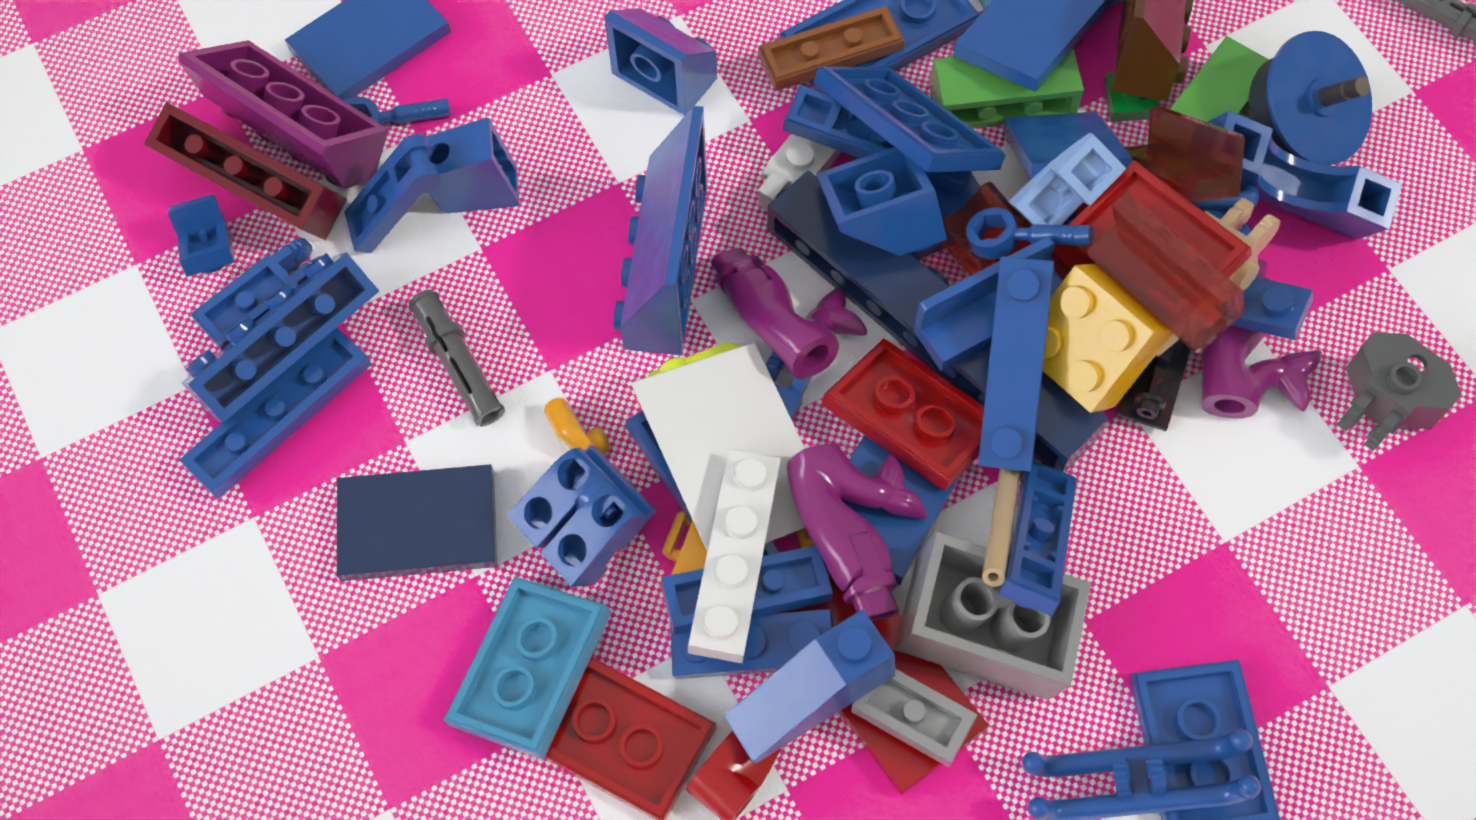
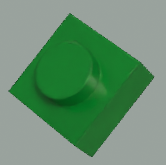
(1126, 106)

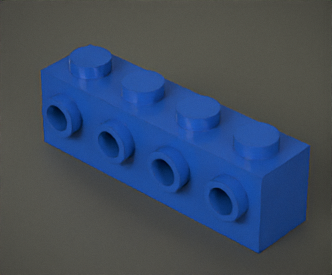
(279, 337)

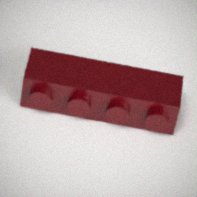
(245, 171)

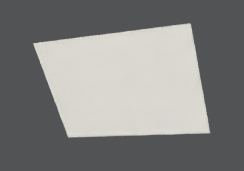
(716, 408)

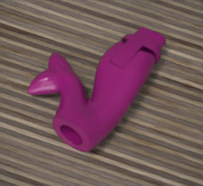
(768, 309)
(1237, 390)
(844, 538)

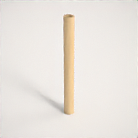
(1001, 528)

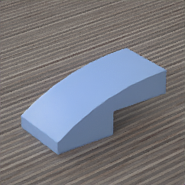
(1068, 181)

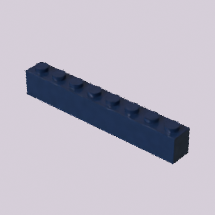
(889, 293)

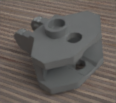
(1396, 391)

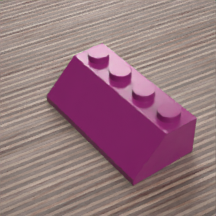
(288, 110)

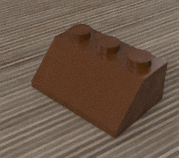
(1151, 47)

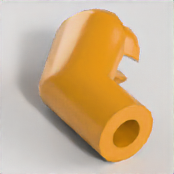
(569, 429)

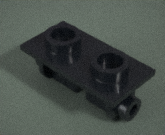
(1156, 389)

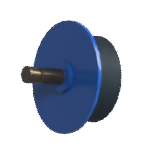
(1313, 98)

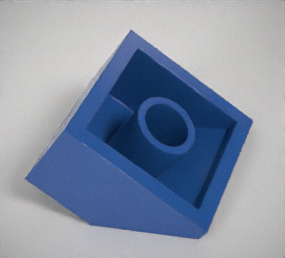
(659, 58)
(884, 202)

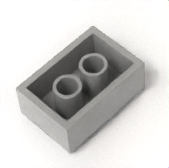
(976, 631)

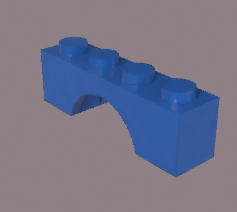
(1336, 197)

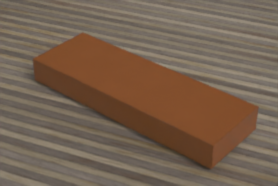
(834, 44)

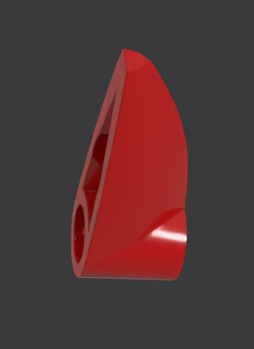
(729, 779)

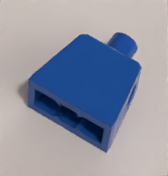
(473, 169)

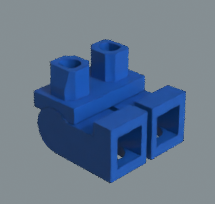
(581, 514)

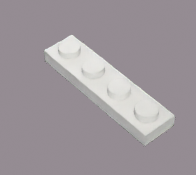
(734, 556)

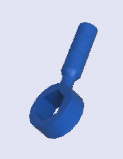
(403, 113)
(998, 217)

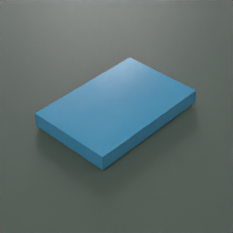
(528, 667)

